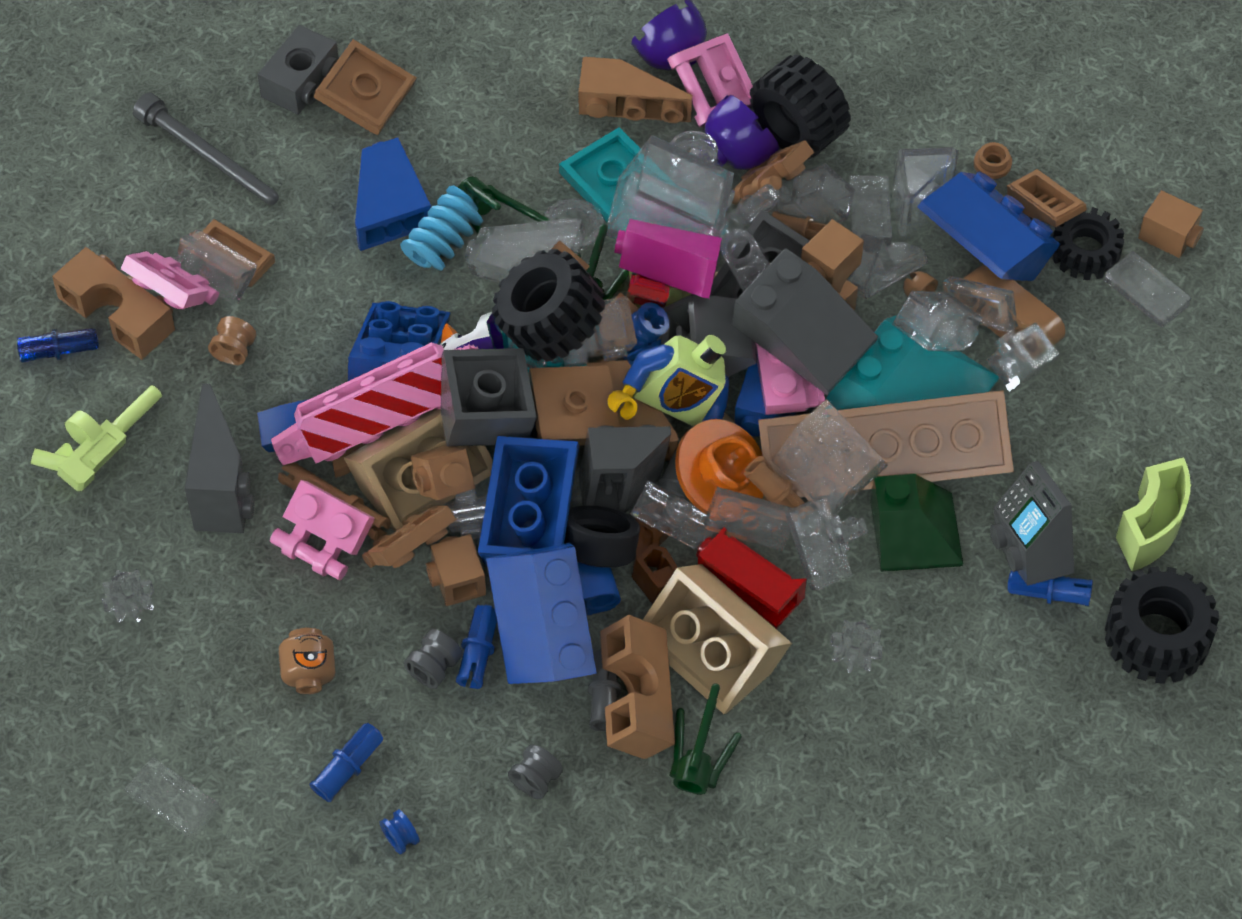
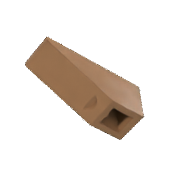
(625, 91)

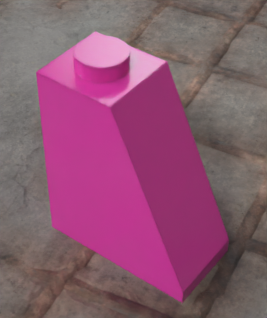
(669, 255)

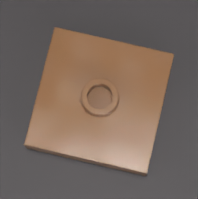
(365, 87)
(571, 401)

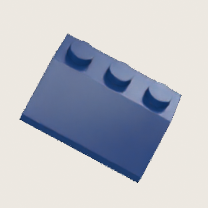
(991, 226)
(527, 495)
(541, 615)

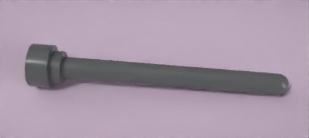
(152, 111)

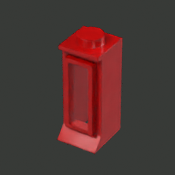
(752, 577)

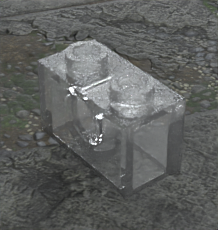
(938, 321)

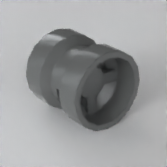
(434, 657)

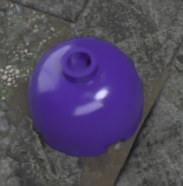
(669, 34)
(738, 135)

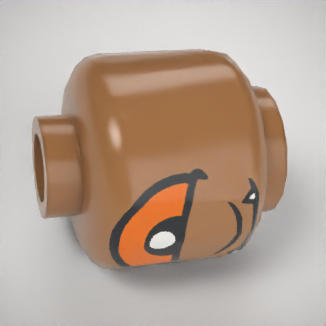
(307, 660)

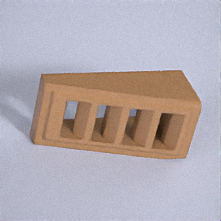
(1045, 199)

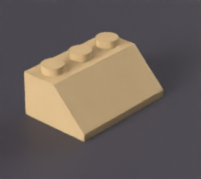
(386, 467)
(715, 636)

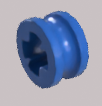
(654, 316)
(399, 831)

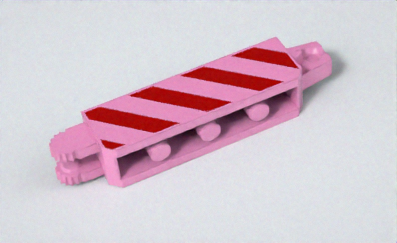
(364, 407)

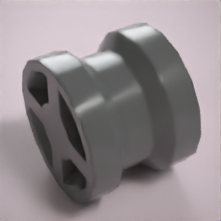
(535, 771)

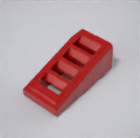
(646, 290)

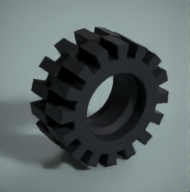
(1083, 260)

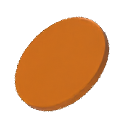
(714, 457)

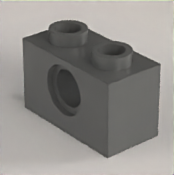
(297, 69)

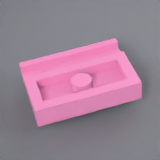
(784, 388)

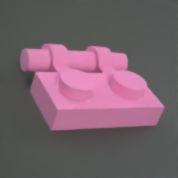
(169, 280)
(327, 518)

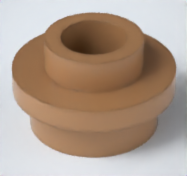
(993, 152)

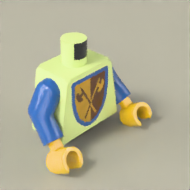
(678, 380)

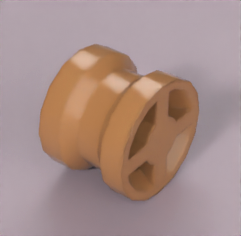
(232, 340)

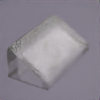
(216, 262)

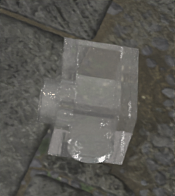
(1021, 355)

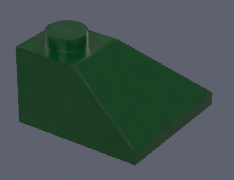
(914, 524)

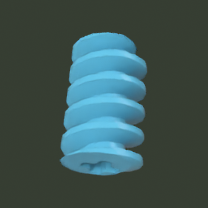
(441, 229)

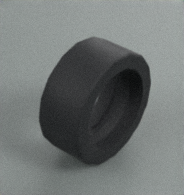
(602, 536)

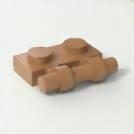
(781, 164)
(416, 529)

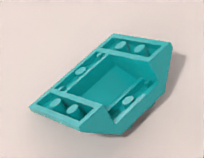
(904, 371)

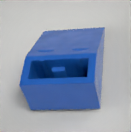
(393, 332)

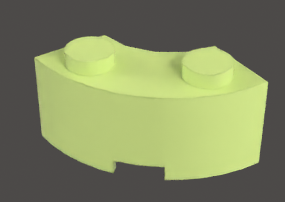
(1154, 522)

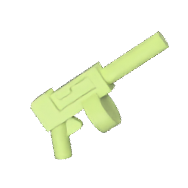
(96, 442)

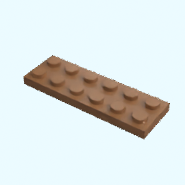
(922, 437)

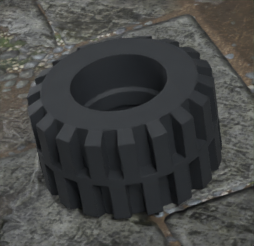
(800, 104)
(548, 305)
(1155, 652)

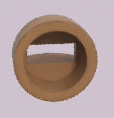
(920, 282)

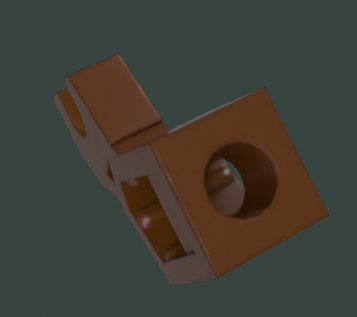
(651, 554)

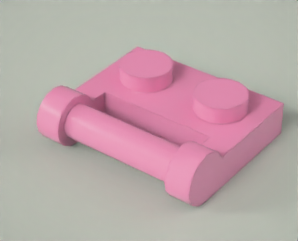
(720, 69)

